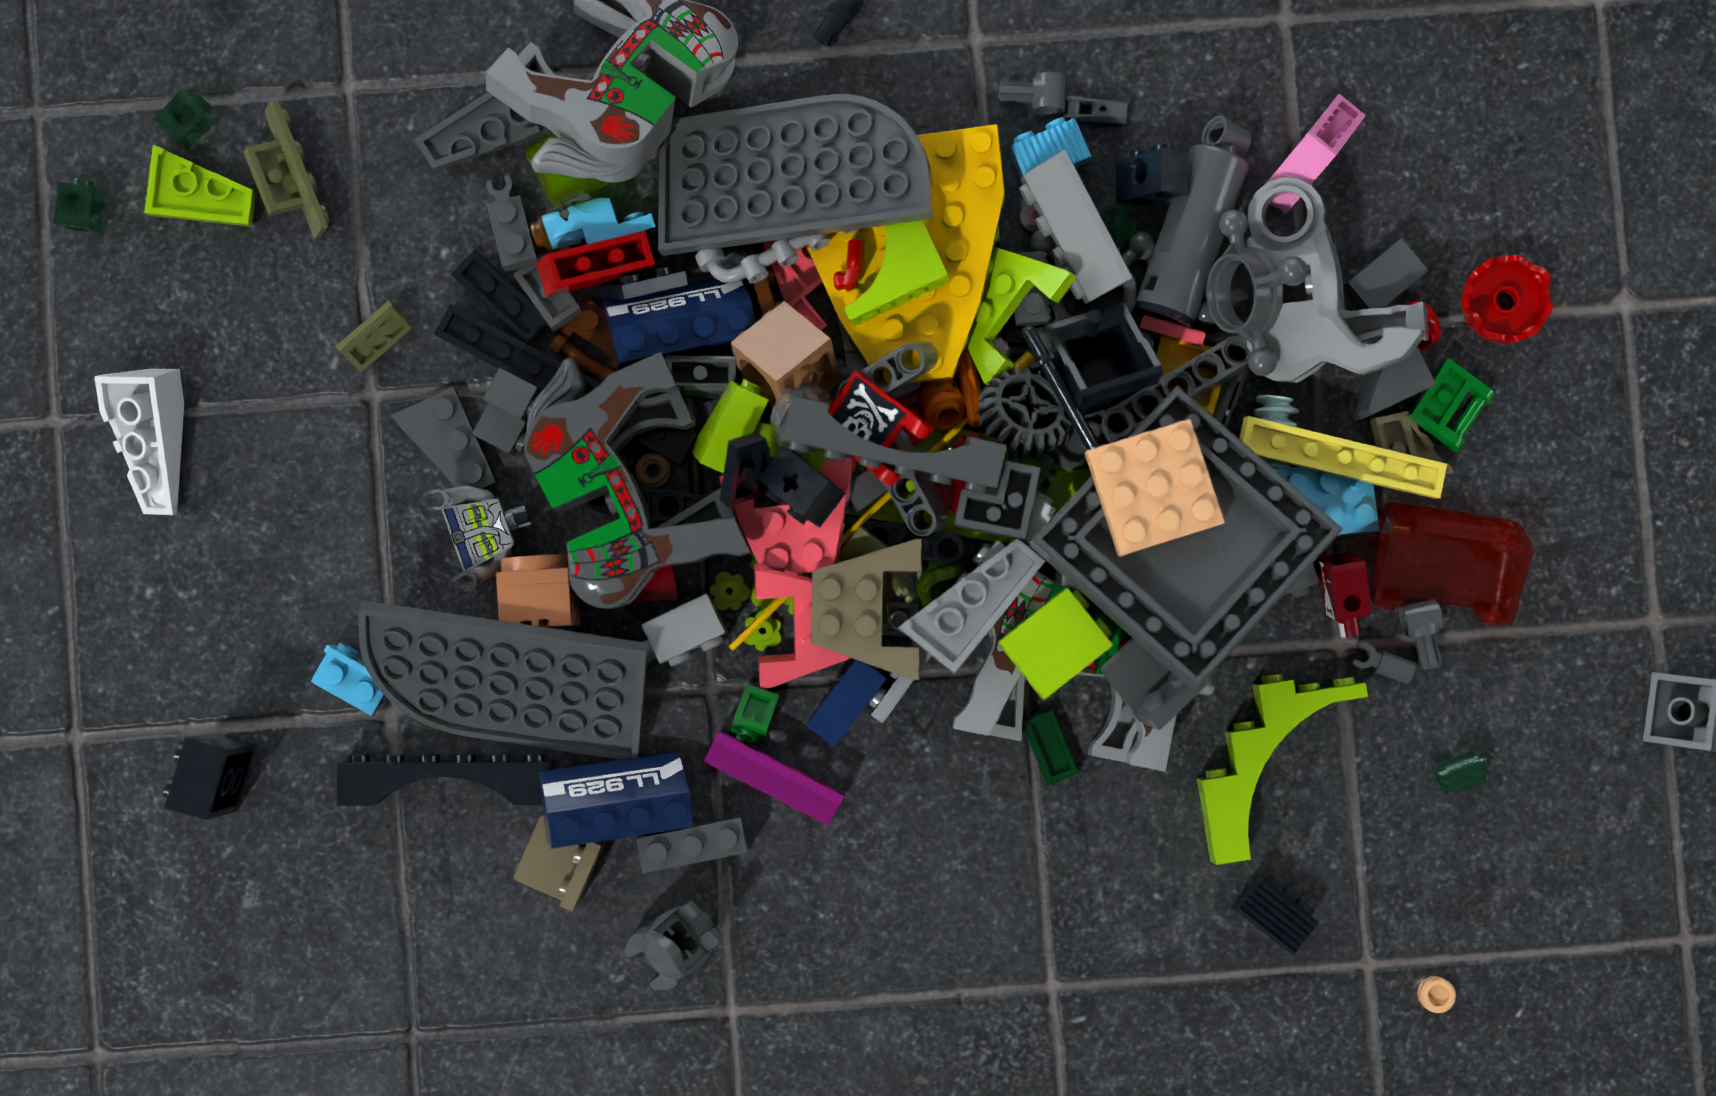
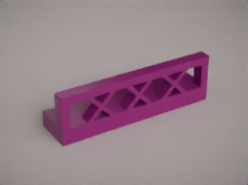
(774, 777)

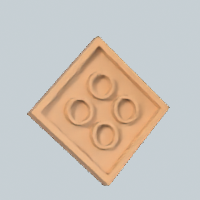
(1154, 487)

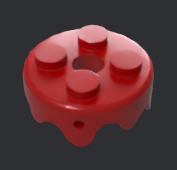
(1530, 296)

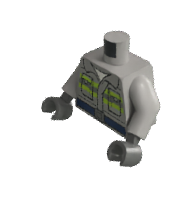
(479, 530)

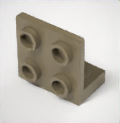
(560, 870)

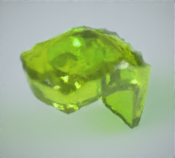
(931, 577)

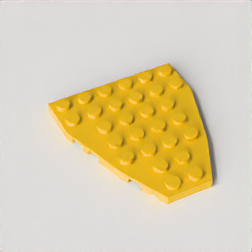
(964, 227)

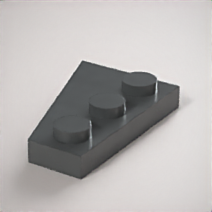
(446, 437)

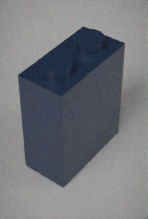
(846, 701)

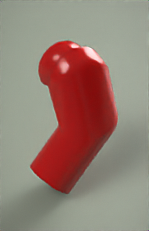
(854, 266)

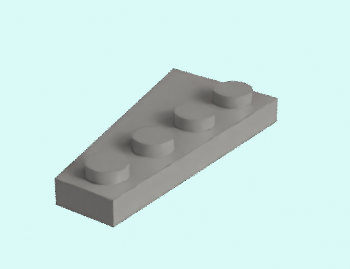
(968, 610)

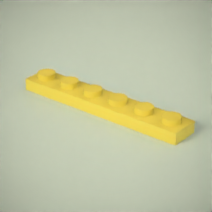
(1343, 457)

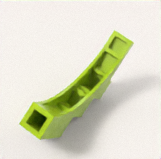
(1228, 796)

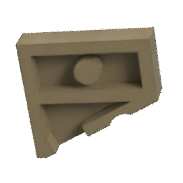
(1402, 435)

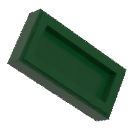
(1050, 746)

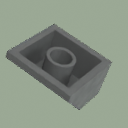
(1393, 385)
(1681, 712)

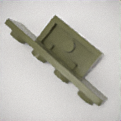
(282, 175)

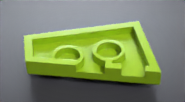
(193, 193)

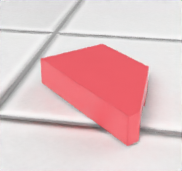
(1172, 330)

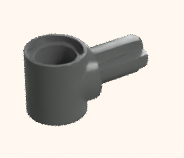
(1045, 93)
(1421, 622)

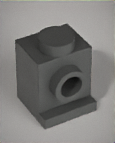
(864, 489)

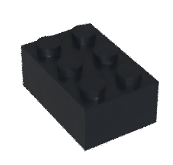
(209, 775)

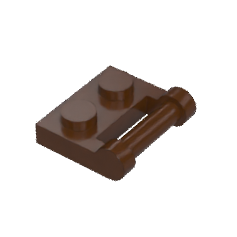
(592, 327)

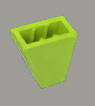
(732, 417)

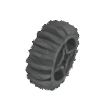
(1029, 406)

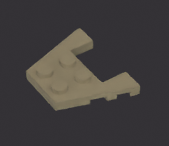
(849, 608)

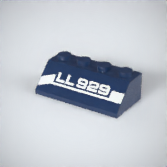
(678, 320)
(615, 799)

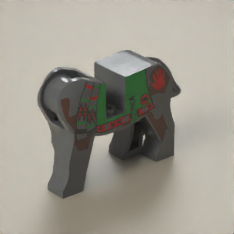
(576, 458)

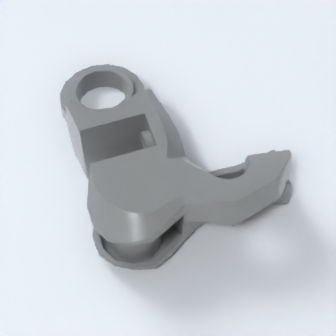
(1321, 329)

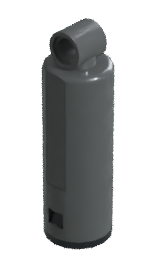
(1191, 230)

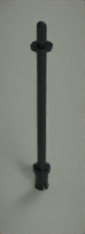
(1045, 360)

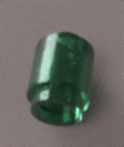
(1461, 772)

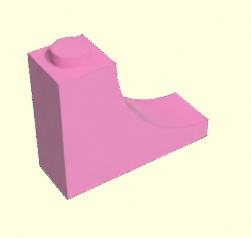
(1318, 148)

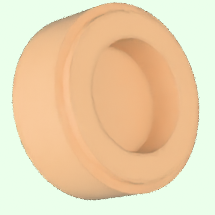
(1436, 994)

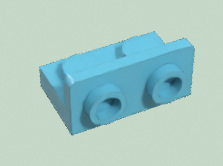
(348, 678)

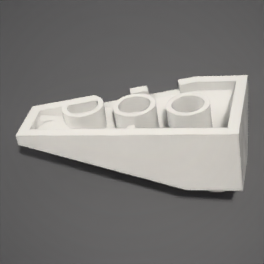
(148, 426)

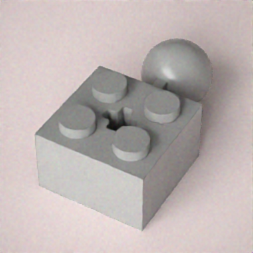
(683, 630)

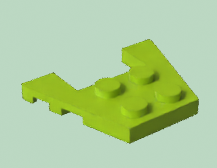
(1006, 286)

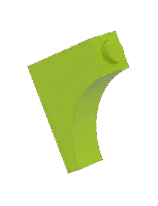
(908, 271)

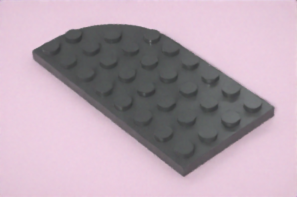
(789, 173)
(508, 679)

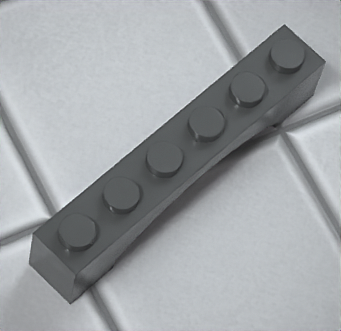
(811, 425)

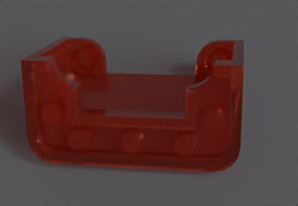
(1451, 559)

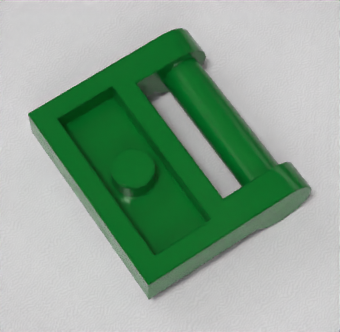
(1440, 402)

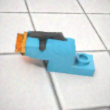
(586, 219)

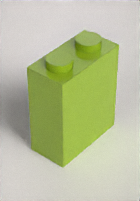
(1056, 642)

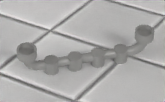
(754, 265)

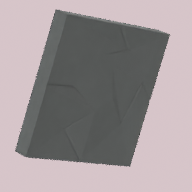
(1206, 589)

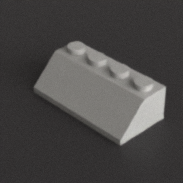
(1074, 227)

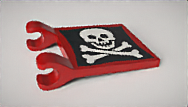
(876, 418)

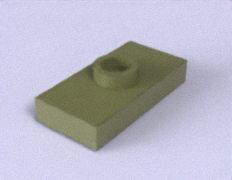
(374, 336)

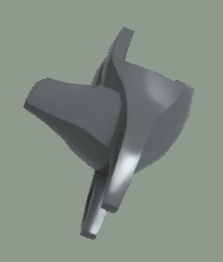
(675, 944)

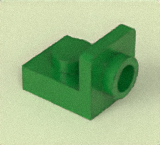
(754, 715)

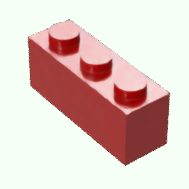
(595, 263)

